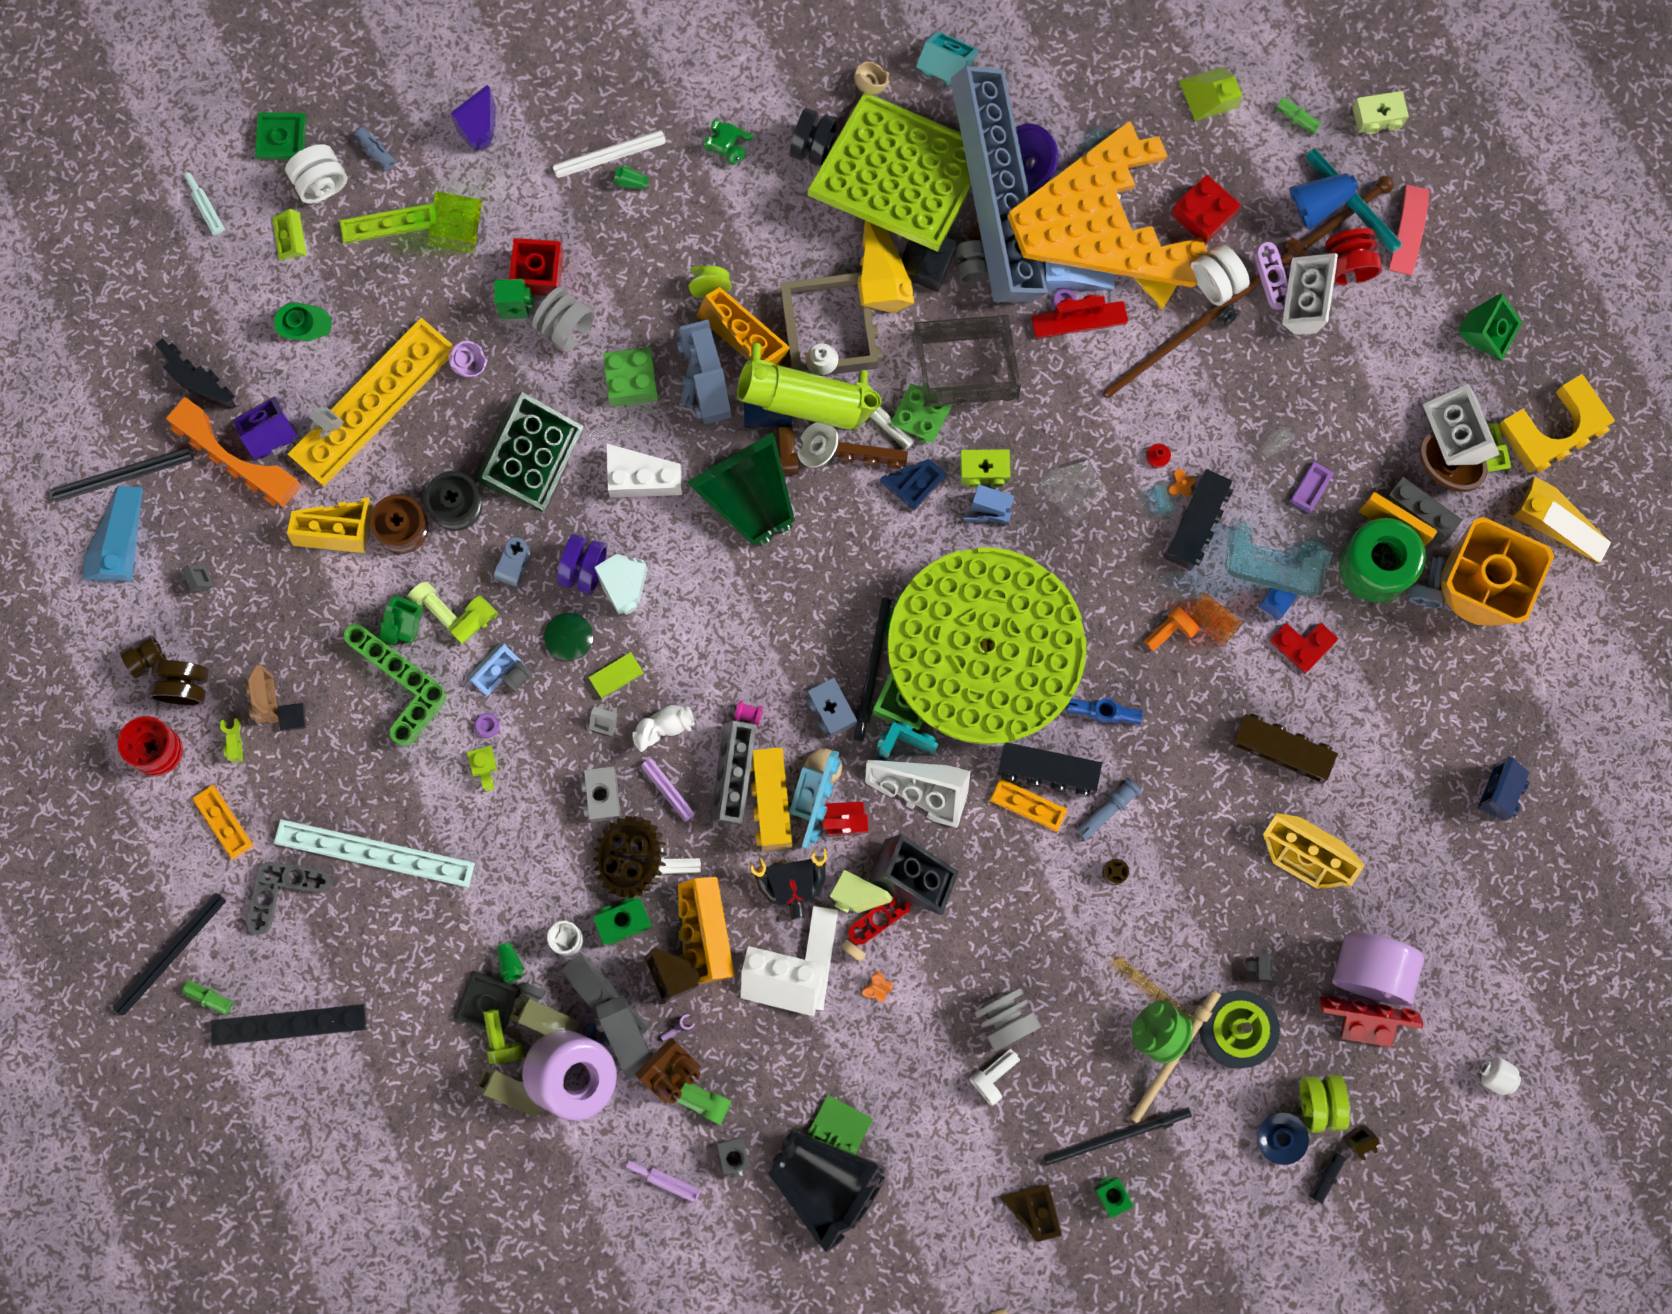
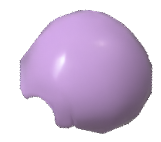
(465, 351)

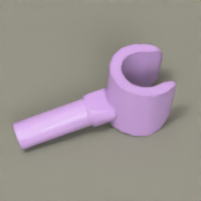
(678, 1028)

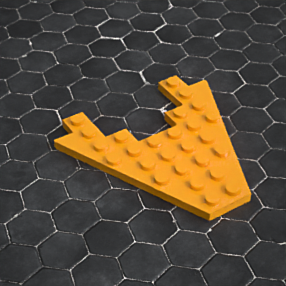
(1083, 224)

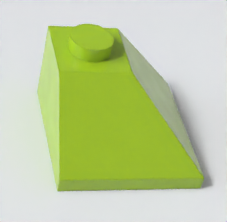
(1211, 93)

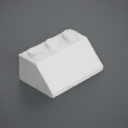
(1309, 293)
(1461, 428)
(781, 981)

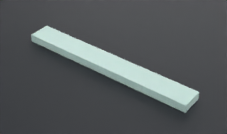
(374, 853)

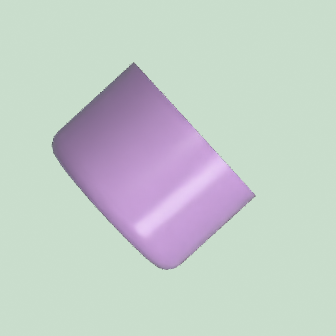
(1379, 968)
(551, 1059)

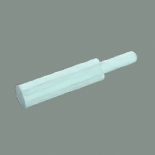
(205, 206)

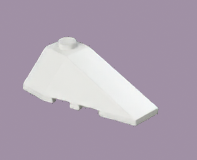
(930, 786)

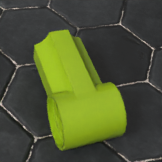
(477, 616)

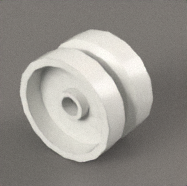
(316, 173)
(1220, 274)

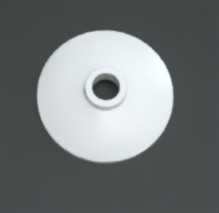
(818, 444)

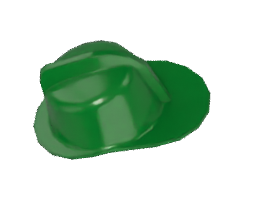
(302, 321)

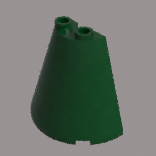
(749, 491)

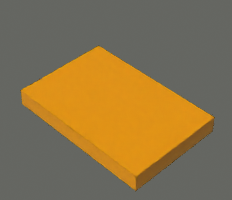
(1379, 507)

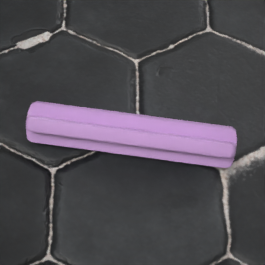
(667, 790)

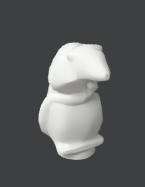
(668, 721)

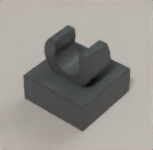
(197, 578)
(1263, 967)

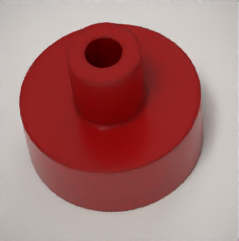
(1158, 455)

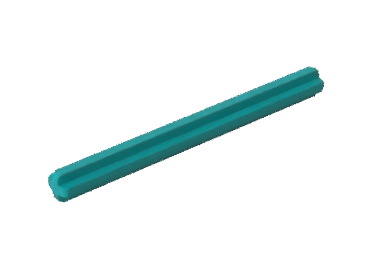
(1357, 204)

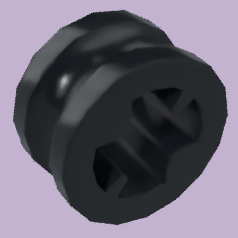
(1228, 315)

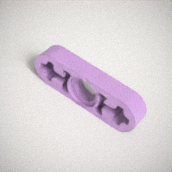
(1263, 272)

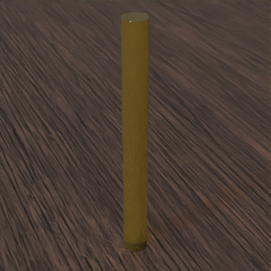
(1149, 986)

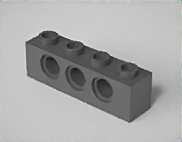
(733, 773)

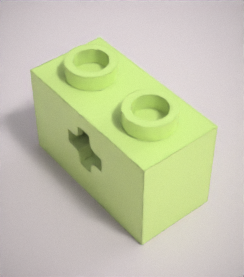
(1380, 112)

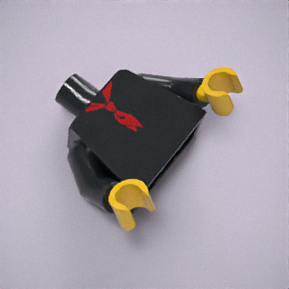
(792, 882)

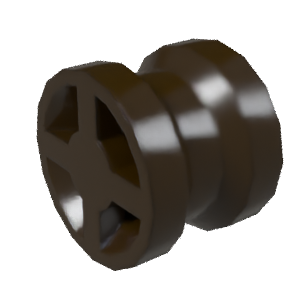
(1119, 869)

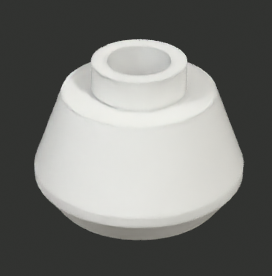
(821, 359)

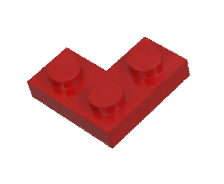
(1302, 651)

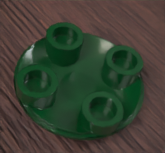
(568, 636)

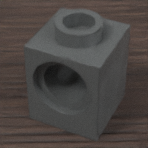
(733, 1145)

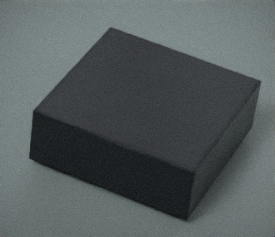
(292, 717)

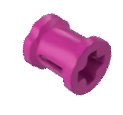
(748, 713)

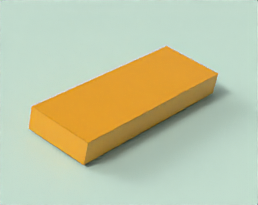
(1028, 805)
(222, 822)

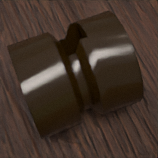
(141, 658)

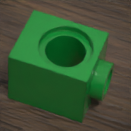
(1123, 1202)

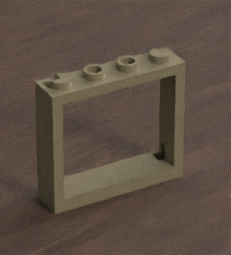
(844, 365)

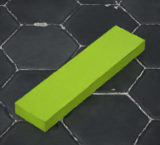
(386, 223)

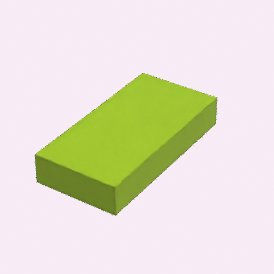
(616, 675)

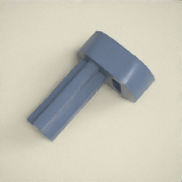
(1431, 595)

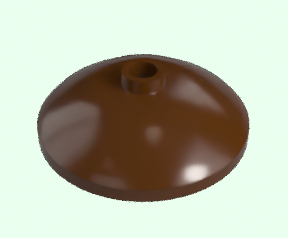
(1452, 477)

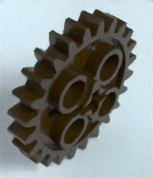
(634, 833)

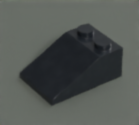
(913, 874)

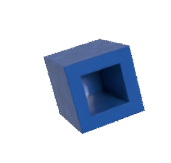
(1277, 602)

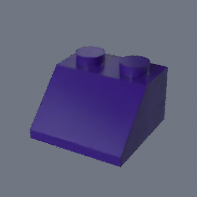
(264, 428)

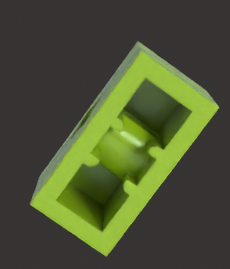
(995, 461)

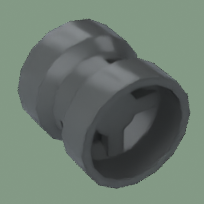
(530, 992)

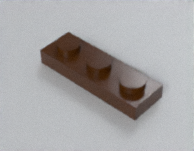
(871, 455)

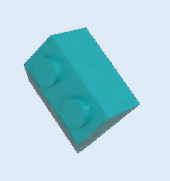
(945, 56)

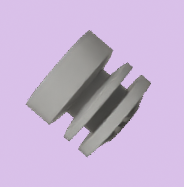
(560, 316)
(1007, 1019)

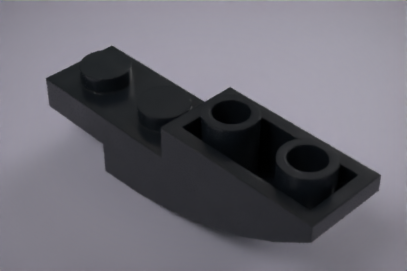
(193, 379)

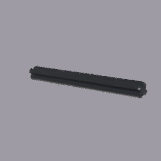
(122, 474)
(169, 954)

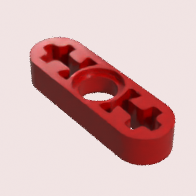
(868, 935)

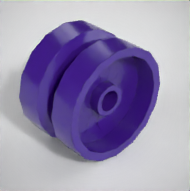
(579, 563)

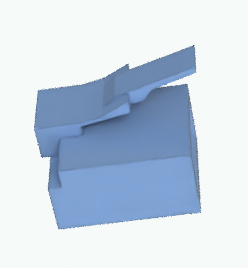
(991, 503)

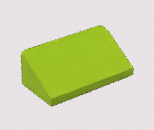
(289, 234)

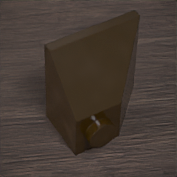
(671, 974)

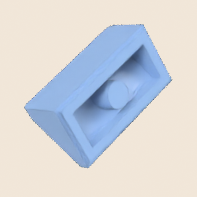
(494, 665)

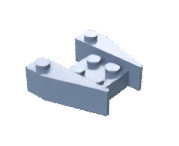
(712, 397)

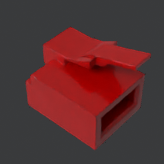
(845, 819)

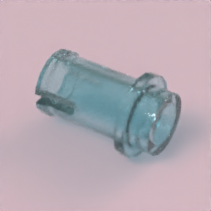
(1162, 500)

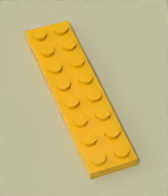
(374, 401)

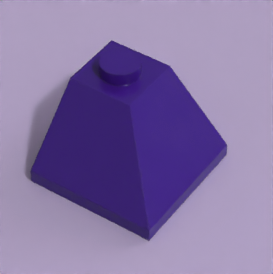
(476, 119)

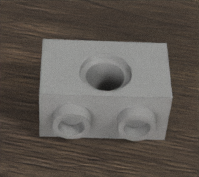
(601, 779)

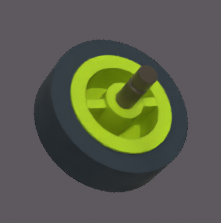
(1241, 1030)

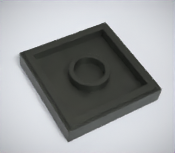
(483, 995)

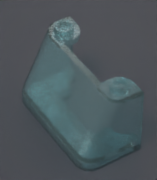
(1292, 573)

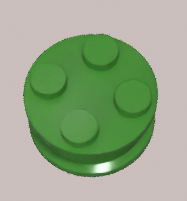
(1162, 1032)

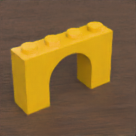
(1537, 450)

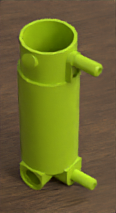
(806, 394)

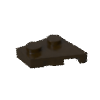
(1035, 1211)

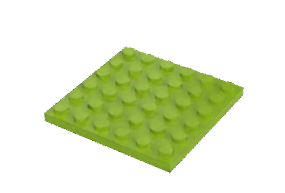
(896, 172)

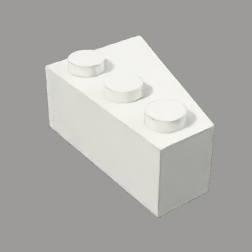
(641, 474)

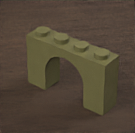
(511, 1089)

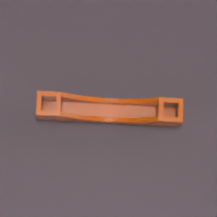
(271, 480)

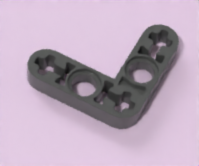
(273, 886)

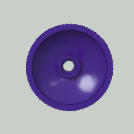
(1037, 145)

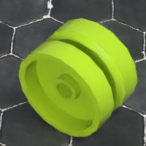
(1324, 1103)

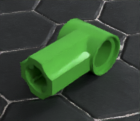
(708, 1104)

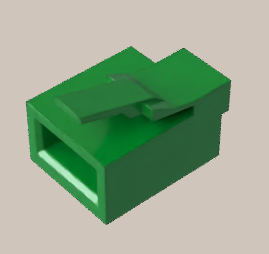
(400, 621)

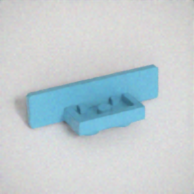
(811, 795)

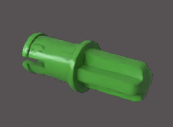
(207, 997)

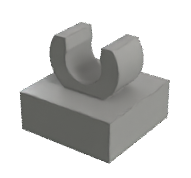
(326, 420)
(603, 720)

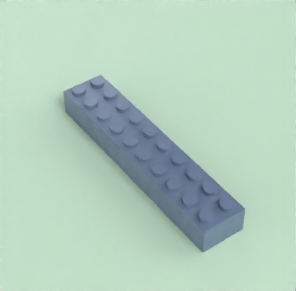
(996, 180)

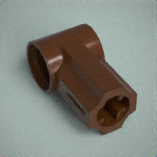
(785, 444)

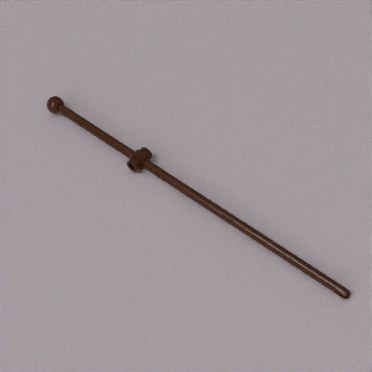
(1294, 249)

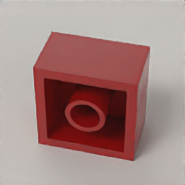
(1205, 209)
(538, 264)

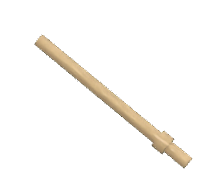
(1202, 1014)

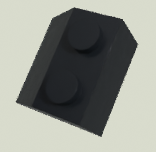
(926, 265)

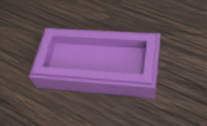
(1311, 487)

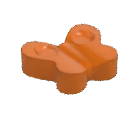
(1182, 485)
(878, 988)

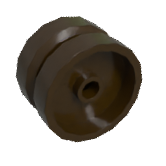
(178, 682)

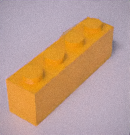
(740, 327)
(704, 929)

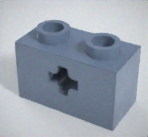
(831, 694)

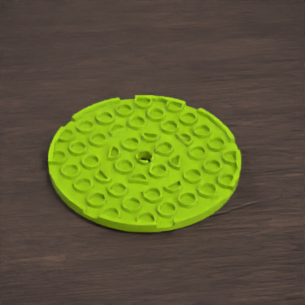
(978, 692)

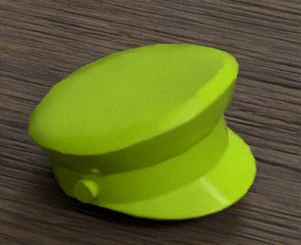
(708, 279)

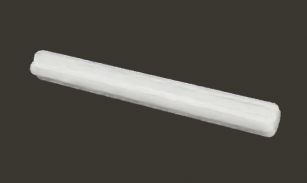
(609, 153)

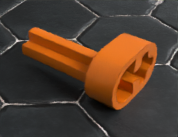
(1176, 620)

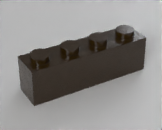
(1284, 748)

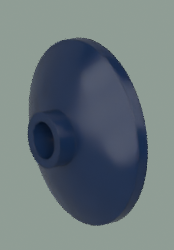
(1296, 1138)

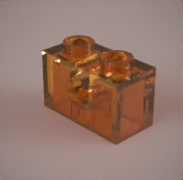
(1214, 619)

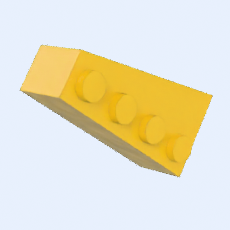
(772, 800)

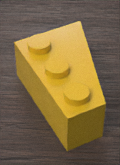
(333, 527)

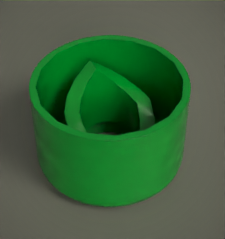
(1364, 576)

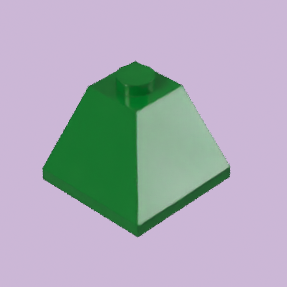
(1491, 326)

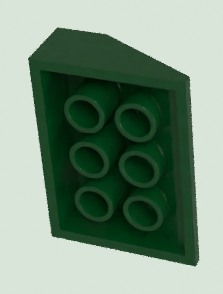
(528, 451)

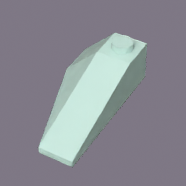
(622, 581)

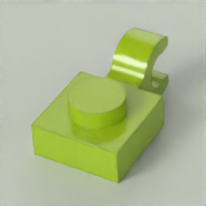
(233, 747)
(482, 764)

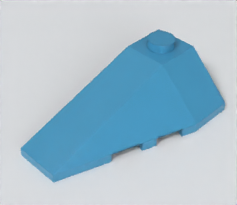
(114, 543)

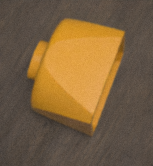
(1512, 562)

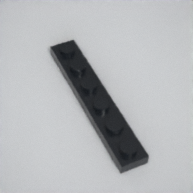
(288, 1025)

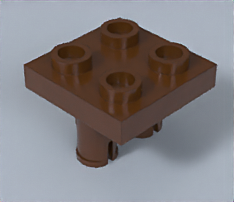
(668, 1071)

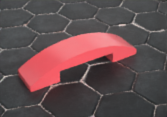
(1410, 229)

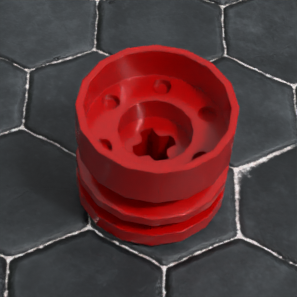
(1355, 254)
(140, 736)

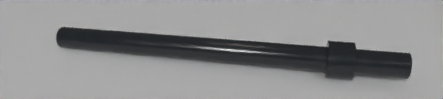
(863, 715)
(1164, 1120)

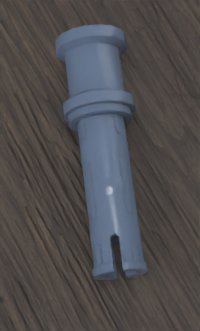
(1117, 801)

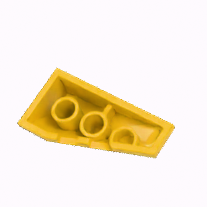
(883, 278)
(1557, 517)

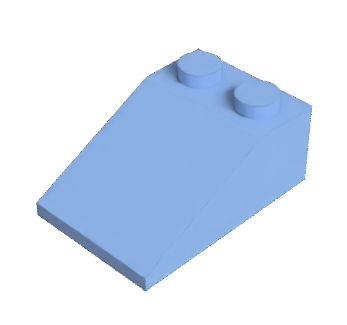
(1076, 278)

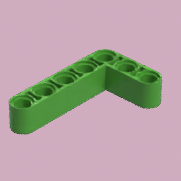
(402, 676)

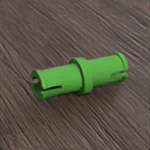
(1298, 116)

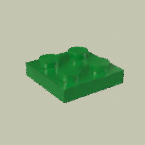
(280, 135)

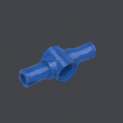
(1118, 713)

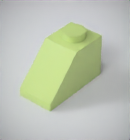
(857, 894)

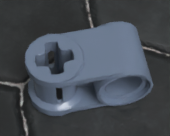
(511, 564)

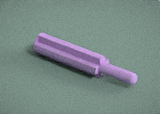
(666, 1181)

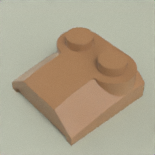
(262, 695)

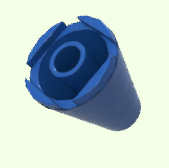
(1322, 197)

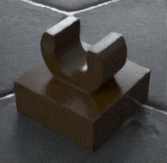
(1362, 1141)

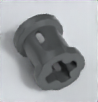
(516, 676)

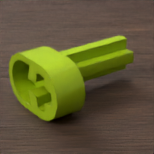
(499, 1051)

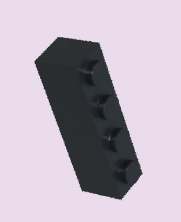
(1198, 520)
(1049, 768)

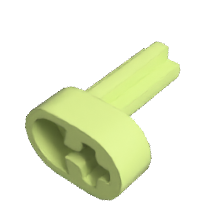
(425, 595)

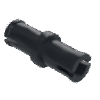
(1327, 1177)

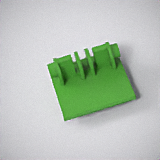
(916, 418)
(840, 1125)

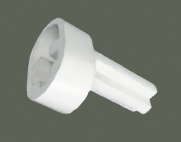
(680, 866)
(984, 1080)

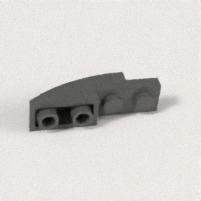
(593, 985)

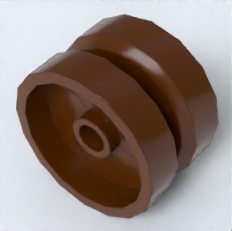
(395, 511)

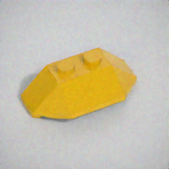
(1311, 853)

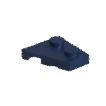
(915, 482)

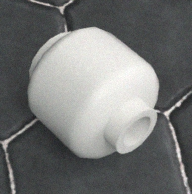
(1500, 1076)

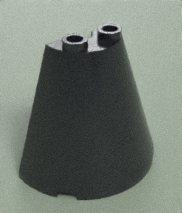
(826, 1185)

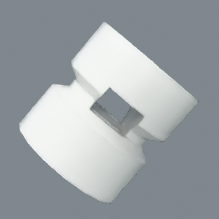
(565, 938)

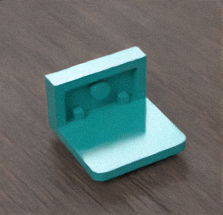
(904, 732)

